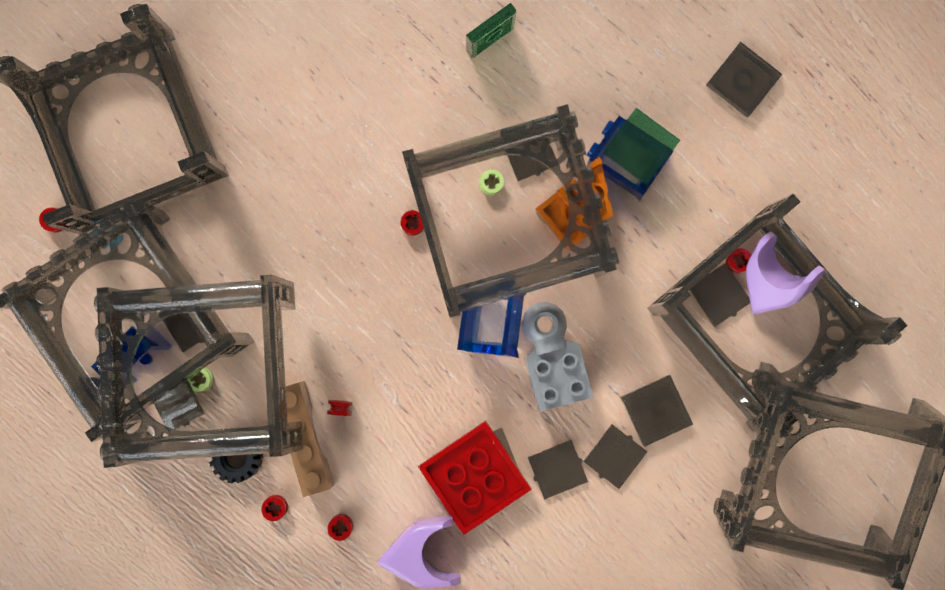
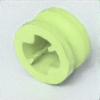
(485, 176)
(204, 386)

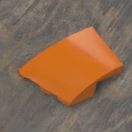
(556, 208)

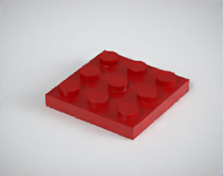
(474, 477)

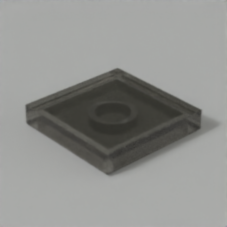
(744, 79)
(656, 410)

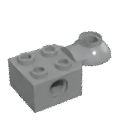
(554, 363)

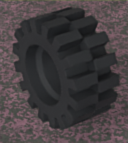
(234, 474)

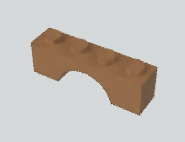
(310, 462)

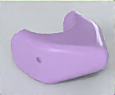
(770, 284)
(407, 559)

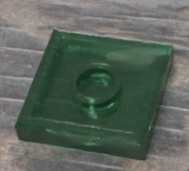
(491, 30)
(641, 146)

